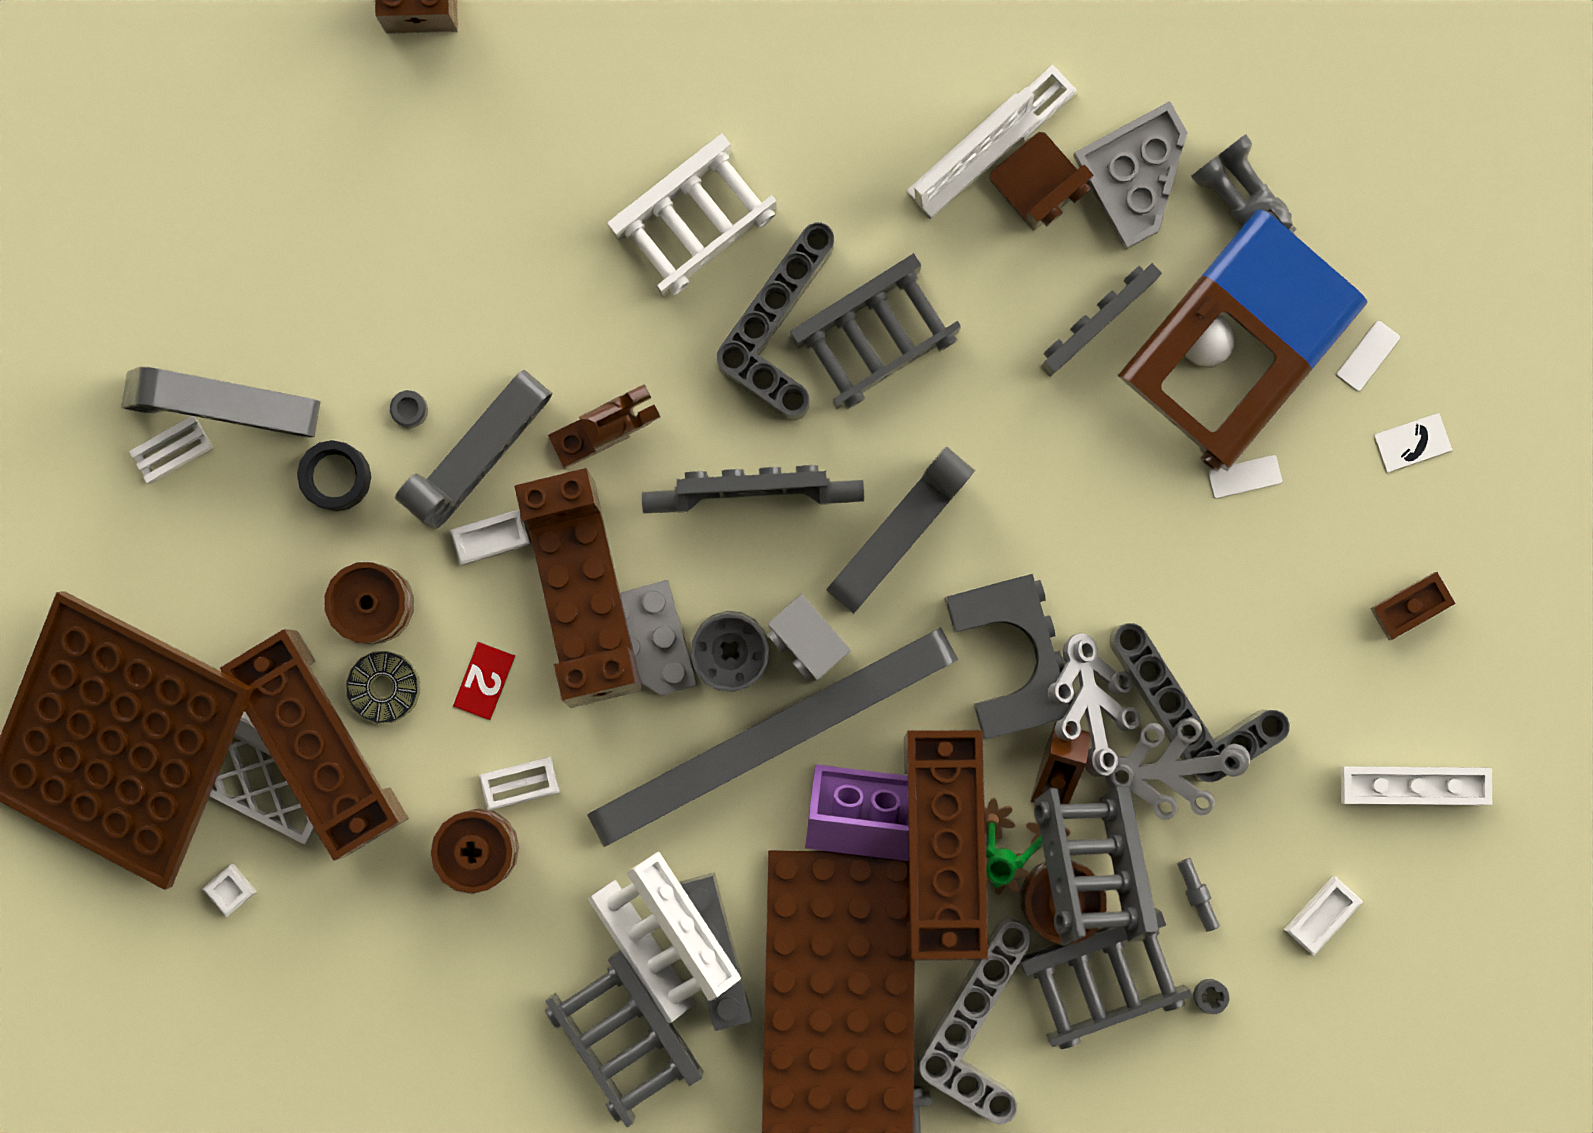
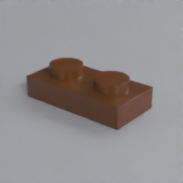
(1412, 606)

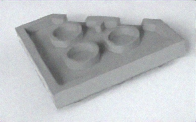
(1136, 172)
(658, 638)

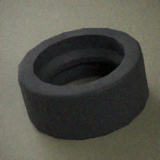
(311, 459)

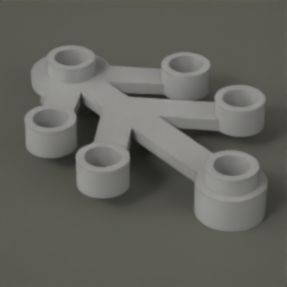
(1091, 700)
(1170, 769)

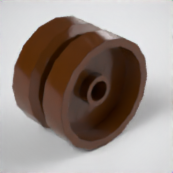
(352, 589)
(453, 854)
(1039, 906)

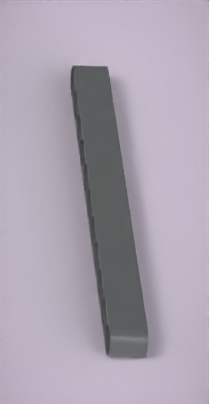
(772, 737)

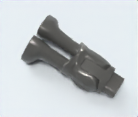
(1261, 197)

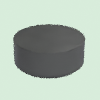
(408, 409)

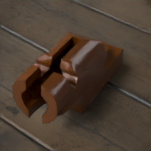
(603, 427)

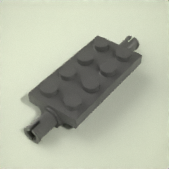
(735, 483)

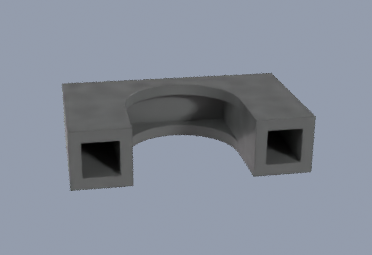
(1017, 604)

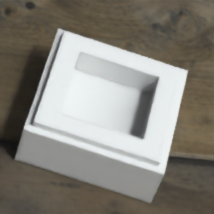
(229, 890)

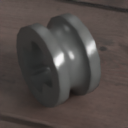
(1216, 986)

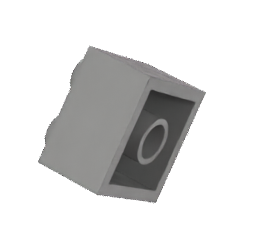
(808, 638)

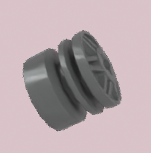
(731, 672)

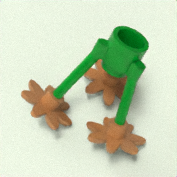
(1002, 863)

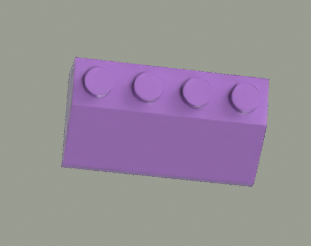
(858, 813)

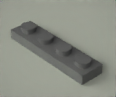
(1087, 328)

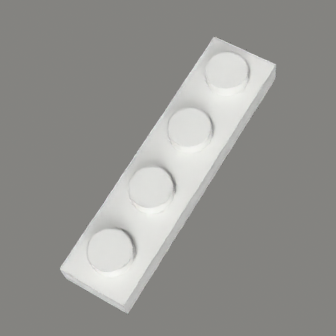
(1416, 785)

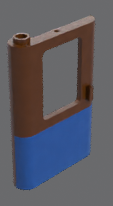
(1276, 294)

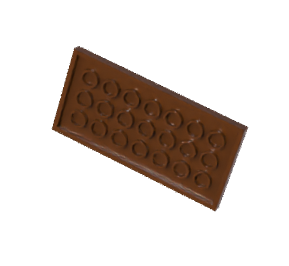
(838, 995)

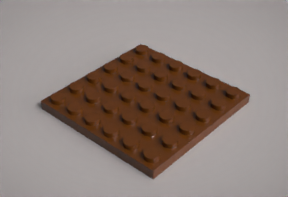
(117, 739)

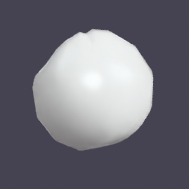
(1213, 345)

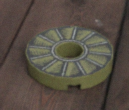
(361, 687)

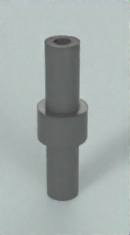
(1198, 894)

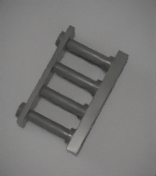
(874, 297)
(1127, 858)
(1110, 940)
(660, 1035)

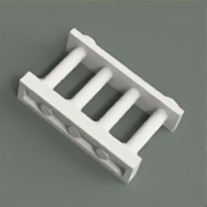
(687, 180)
(683, 927)

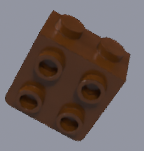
(1040, 181)

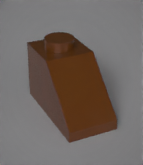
(1062, 765)

